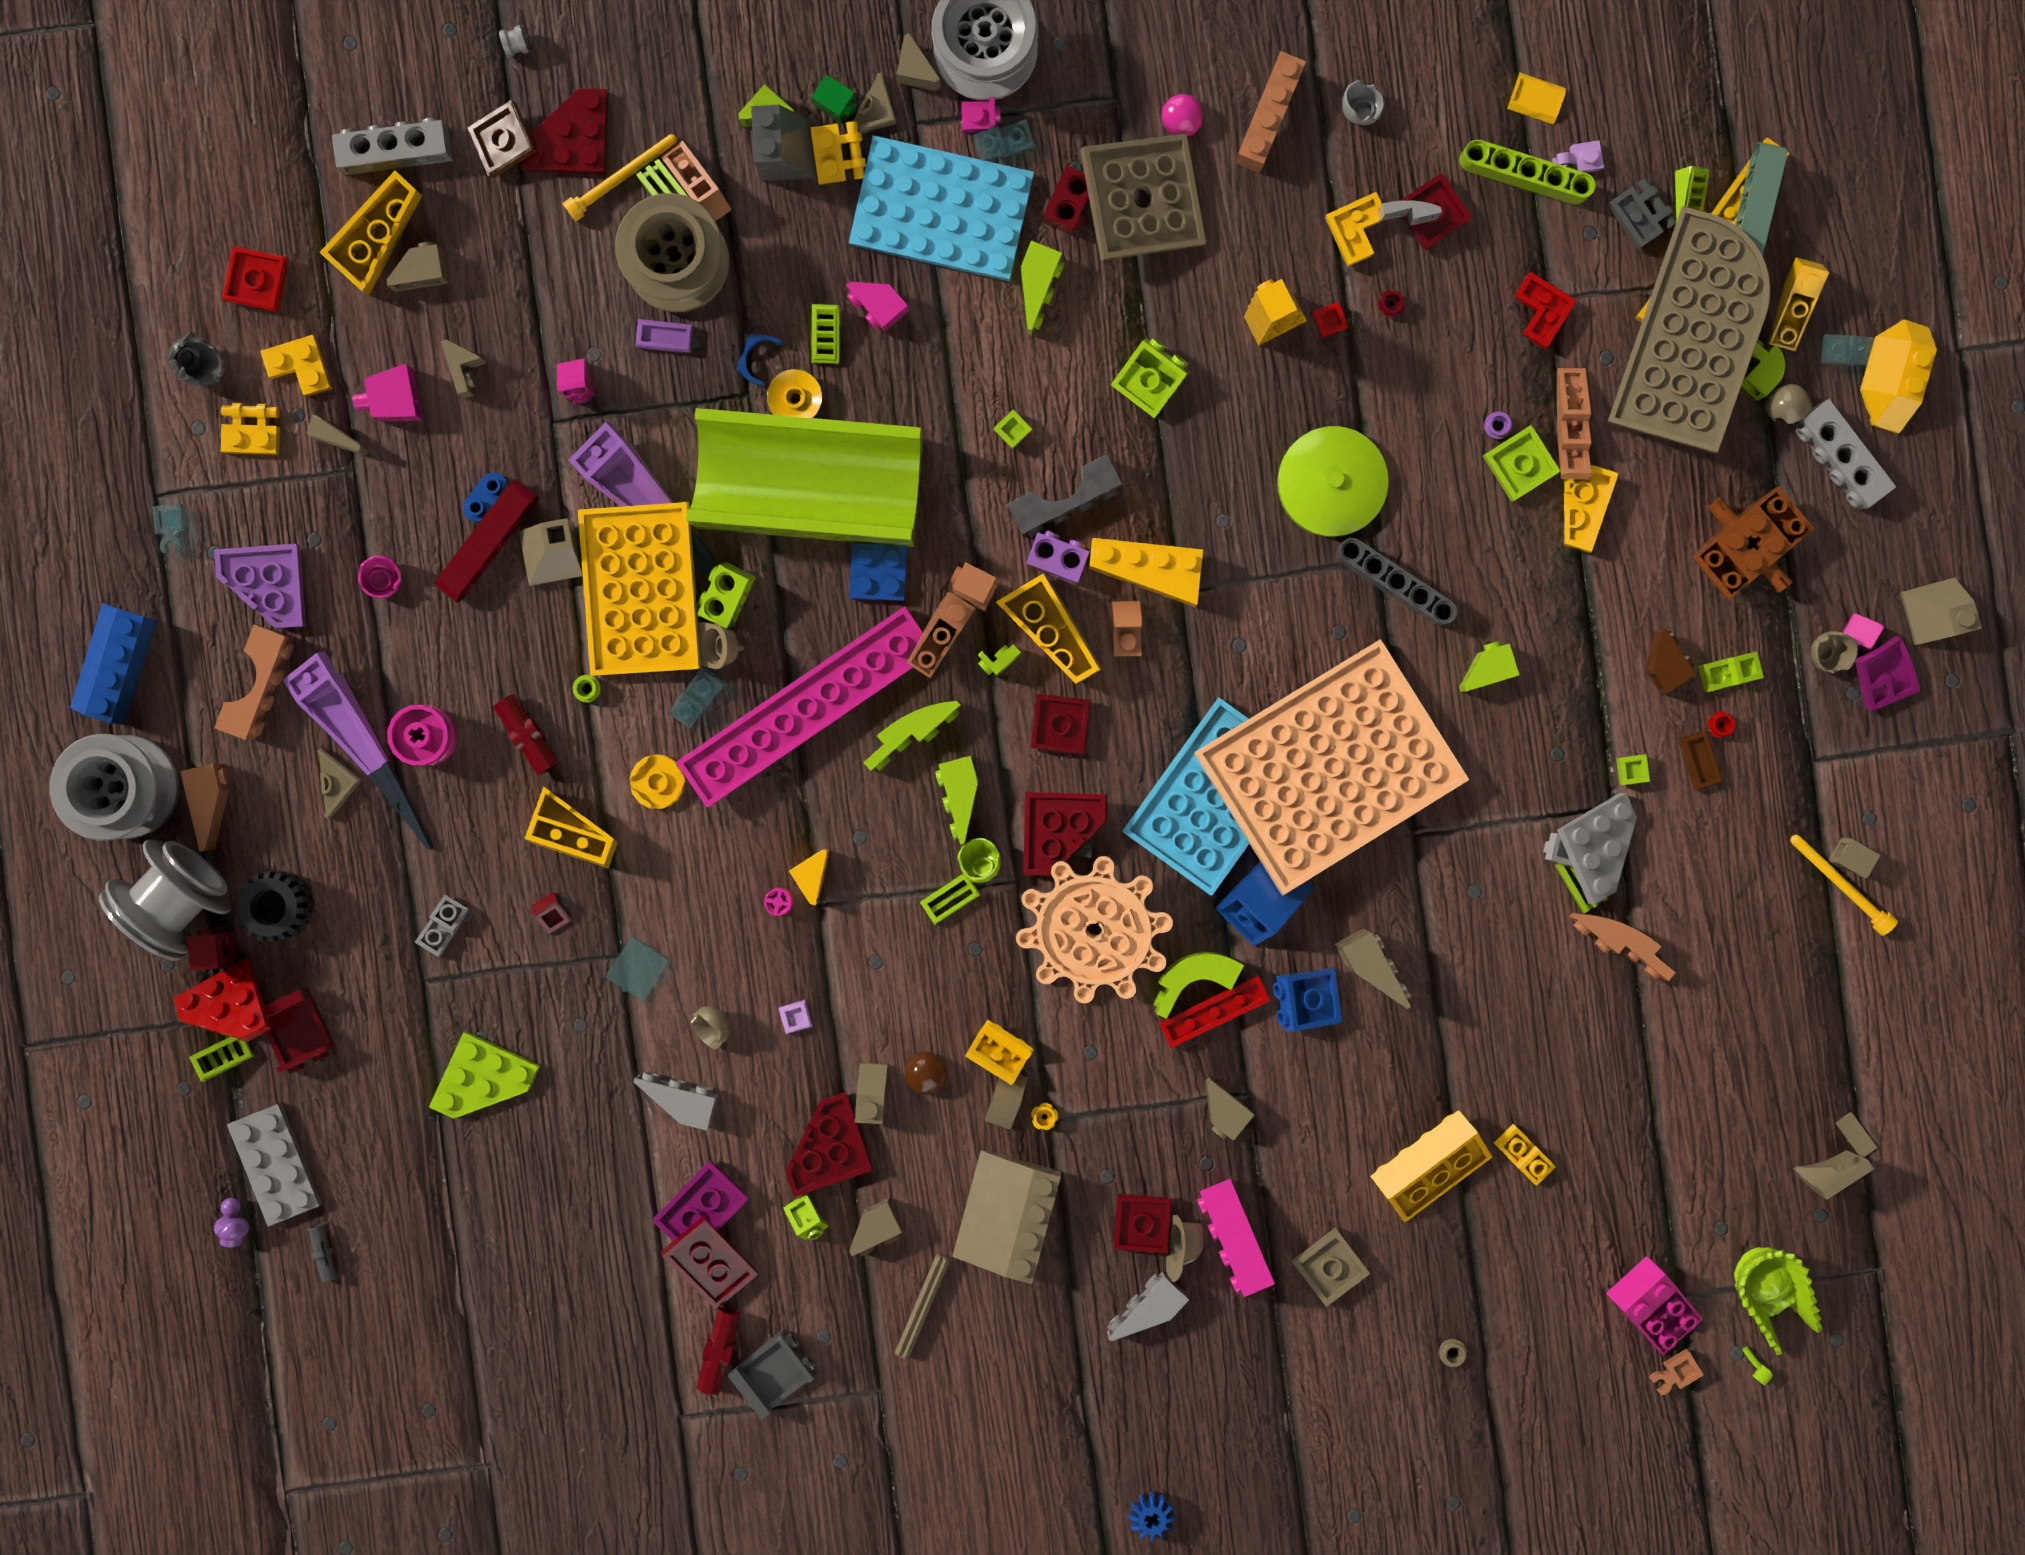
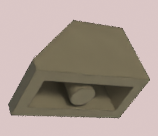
(420, 268)
(871, 1093)
(1226, 1111)

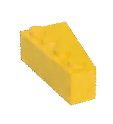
(372, 233)
(1273, 311)
(1158, 568)
(1047, 621)

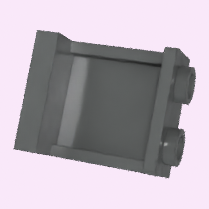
(772, 1373)

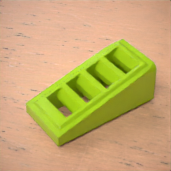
(1691, 188)
(820, 309)
(200, 1067)

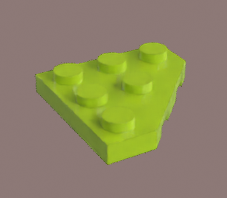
(481, 1077)

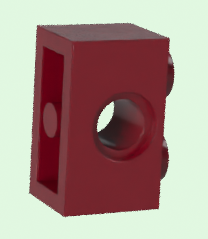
(212, 948)

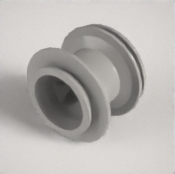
(978, 74)
(148, 782)
(165, 899)

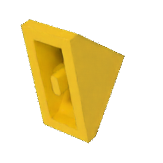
(810, 875)

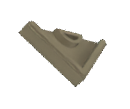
(875, 108)
(336, 782)

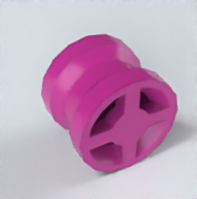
(772, 905)

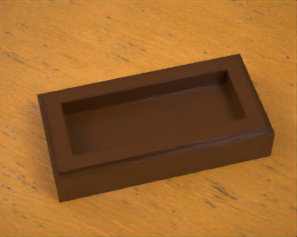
(1700, 760)

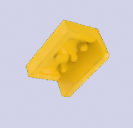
(999, 1052)

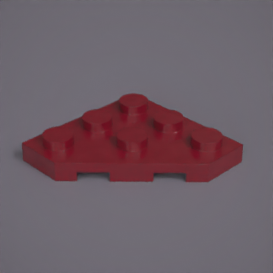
(572, 136)
(1059, 826)
(829, 1148)

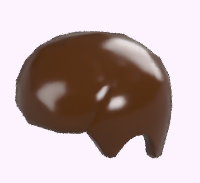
(925, 1073)

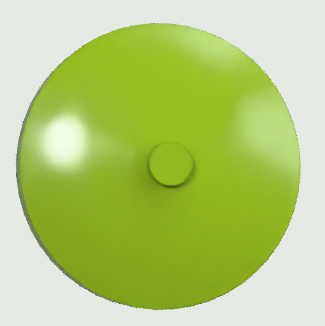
(1332, 481)

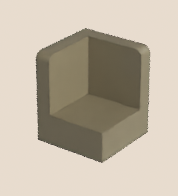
(1854, 857)

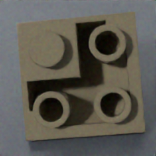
(551, 552)

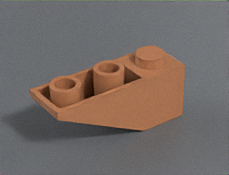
(940, 634)

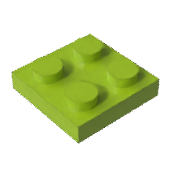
(1521, 463)

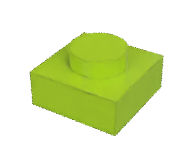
(1012, 429)
(1633, 769)

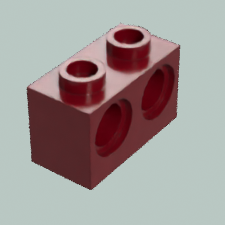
(1065, 199)

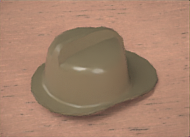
(717, 645)
(1184, 1246)

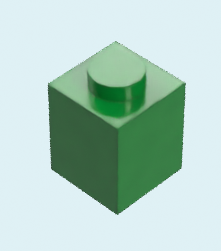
(834, 99)

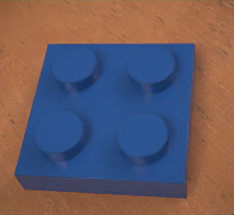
(878, 572)

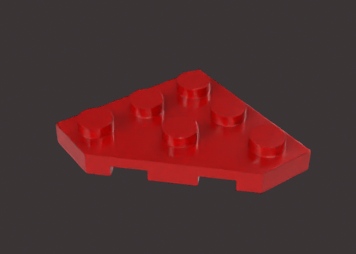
(226, 1004)

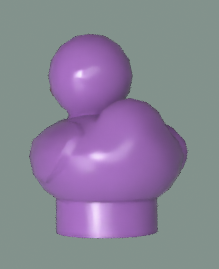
(231, 1227)

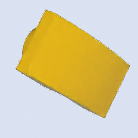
(1524, 1155)

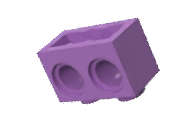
(1055, 565)

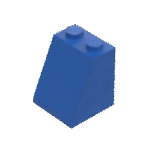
(1258, 907)

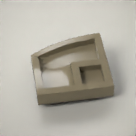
(1834, 1174)

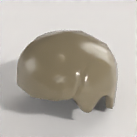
(1788, 403)
(1834, 651)
(711, 1026)

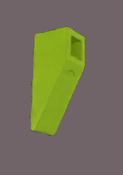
(1037, 274)
(961, 787)

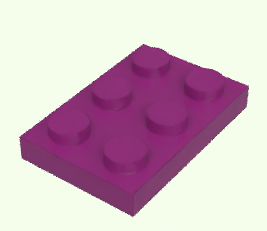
(707, 1194)

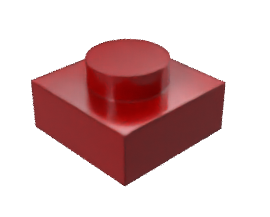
(1330, 320)

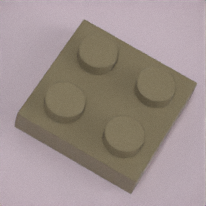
(1330, 1267)

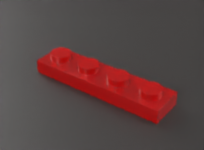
(1214, 1011)

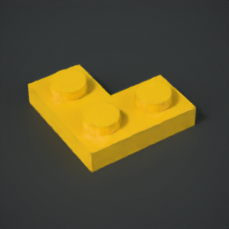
(1349, 224)
(300, 357)

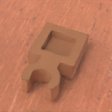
(1680, 1371)

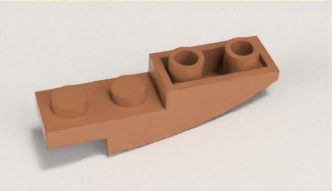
(1616, 936)

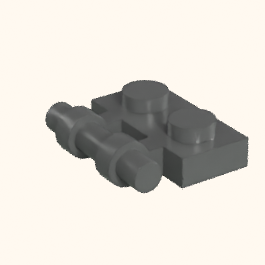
(1636, 217)

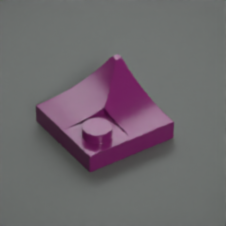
(1886, 674)

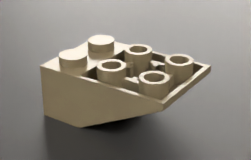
(1365, 958)

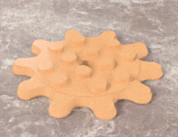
(1087, 957)

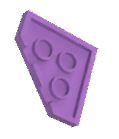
(266, 580)

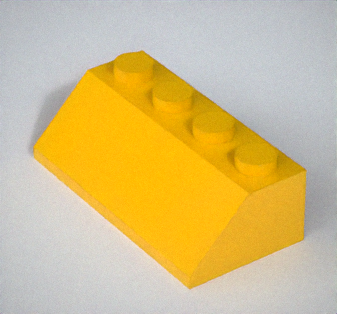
(1431, 1166)

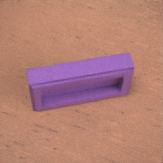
(664, 336)

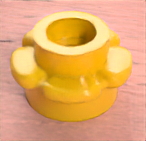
(1049, 1122)

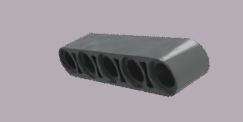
(1409, 582)

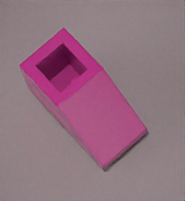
(879, 301)
(575, 381)

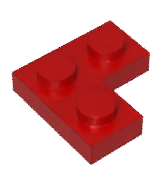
(1550, 306)

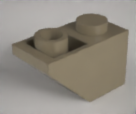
(877, 1225)

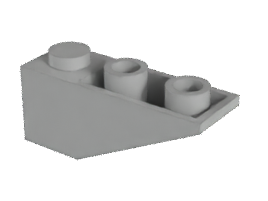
(685, 1104)
(1154, 1306)

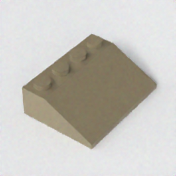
(1007, 1216)

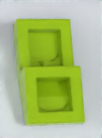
(1730, 671)

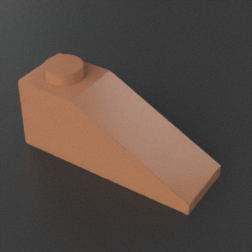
(695, 180)
(206, 796)

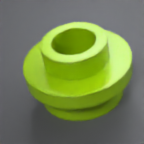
(578, 688)

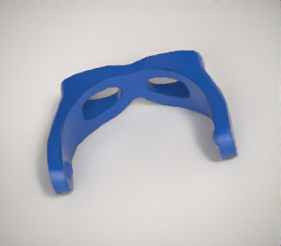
(752, 341)

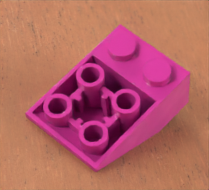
(1655, 1305)

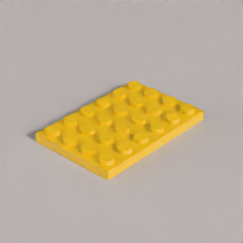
(639, 589)

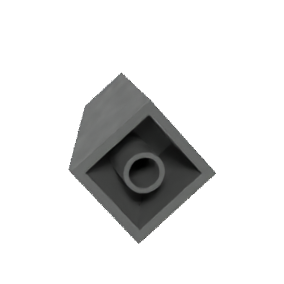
(782, 144)

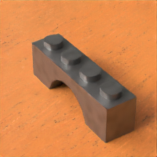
(1033, 512)

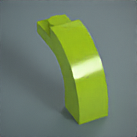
(1192, 968)

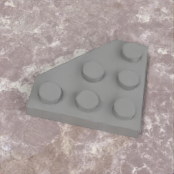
(1599, 845)

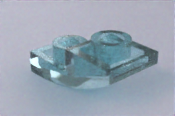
(1004, 142)
(1846, 350)
(696, 697)

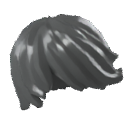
(195, 361)

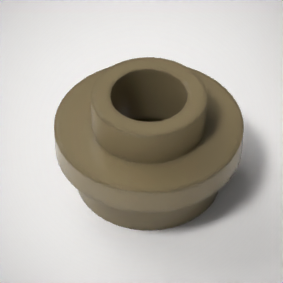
(1458, 1358)

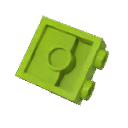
(1151, 376)

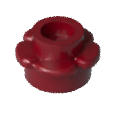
(1398, 300)

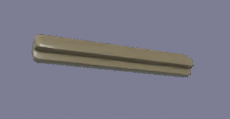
(922, 1306)

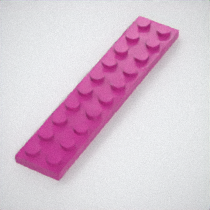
(802, 709)

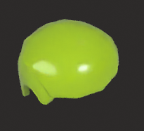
(979, 860)

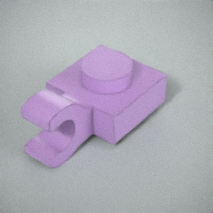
(1582, 157)

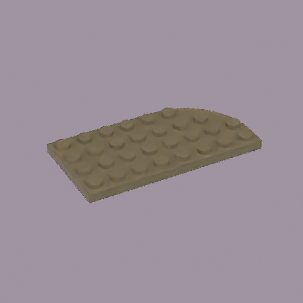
(1695, 334)

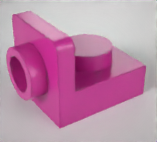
(980, 115)

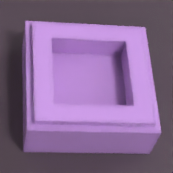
(795, 1016)

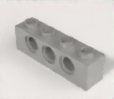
(433, 150)
(1858, 458)

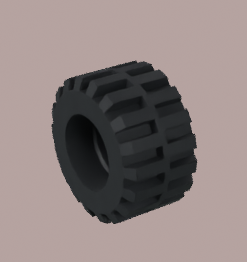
(253, 913)

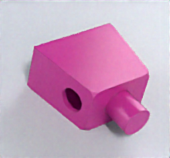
(391, 395)

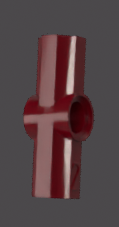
(526, 734)
(718, 1350)

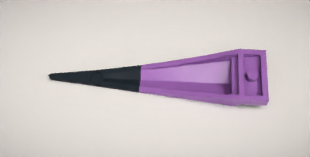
(623, 476)
(334, 707)

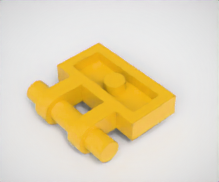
(829, 154)
(250, 439)

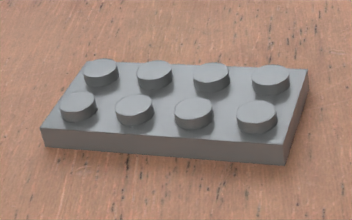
(274, 1164)

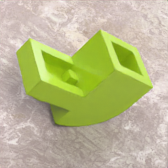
(1765, 371)

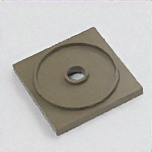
(1165, 173)

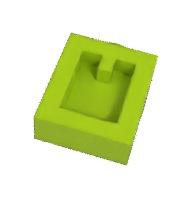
(1004, 657)
(805, 1218)

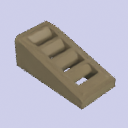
(327, 433)

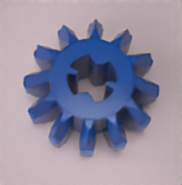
(1154, 1525)

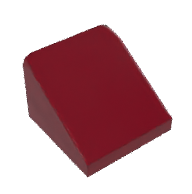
(550, 913)

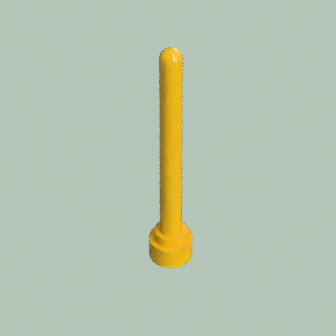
(577, 206)
(1882, 921)

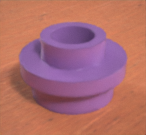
(1505, 421)

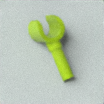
(1762, 1374)

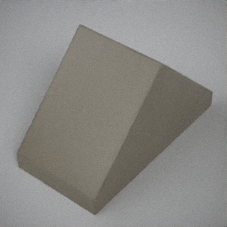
(914, 67)
(1006, 1102)

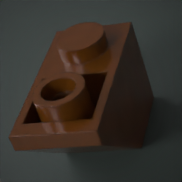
(1667, 663)

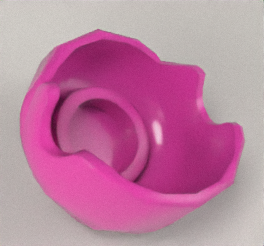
(1182, 115)
(379, 577)

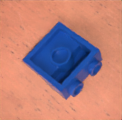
(1307, 999)

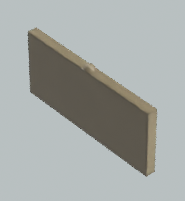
(1856, 1135)

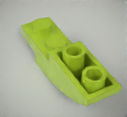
(920, 724)

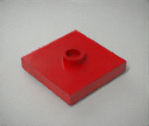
(255, 279)

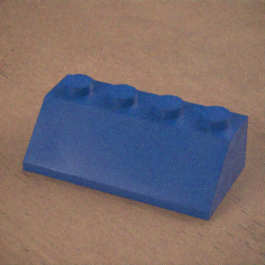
(113, 664)

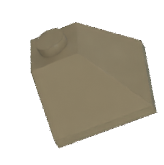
(1939, 611)

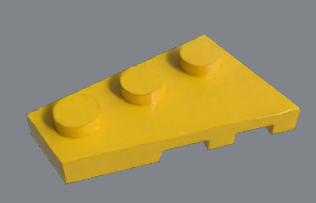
(1585, 507)

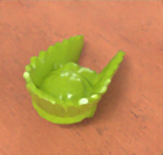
(1771, 1282)

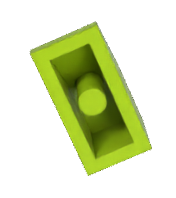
(1490, 666)

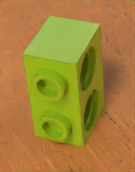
(731, 599)

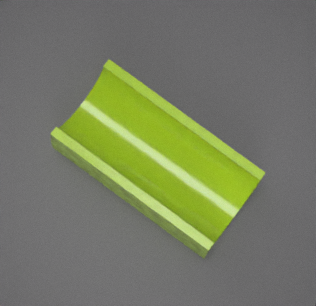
(806, 477)

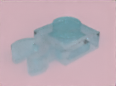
(169, 522)

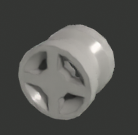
(514, 41)

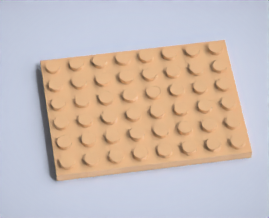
(1331, 767)

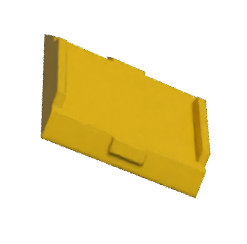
(1537, 98)

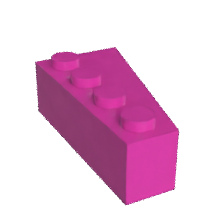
(1236, 1237)

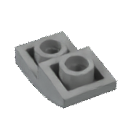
(442, 926)

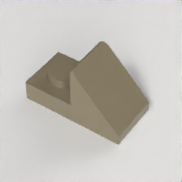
(459, 361)

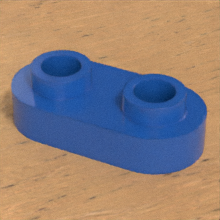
(484, 496)

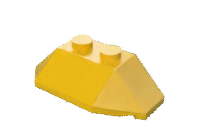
(1897, 374)

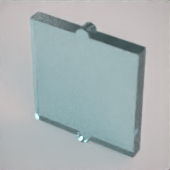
(637, 968)

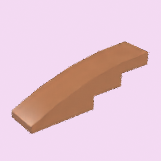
(1573, 423)

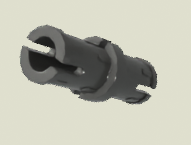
(322, 1253)

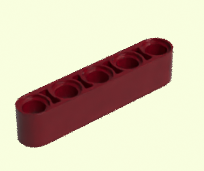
(486, 541)

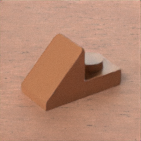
(1127, 628)

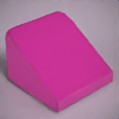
(1863, 631)

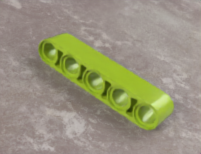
(1540, 171)

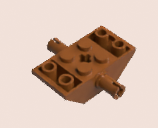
(1770, 526)

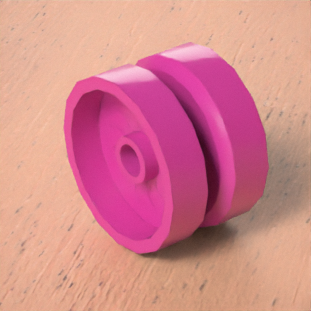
(406, 731)

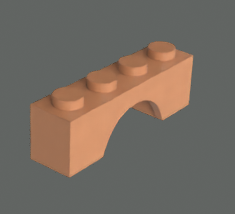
(1270, 112)
(973, 586)
(268, 652)

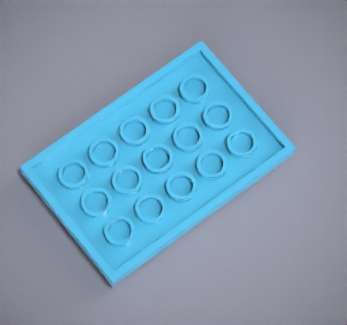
(941, 208)
(1184, 814)

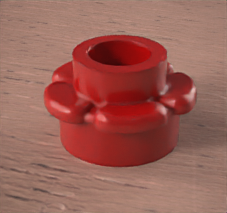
(1728, 724)

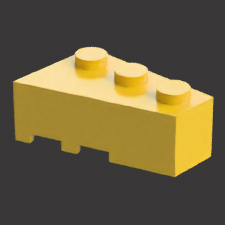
(568, 832)

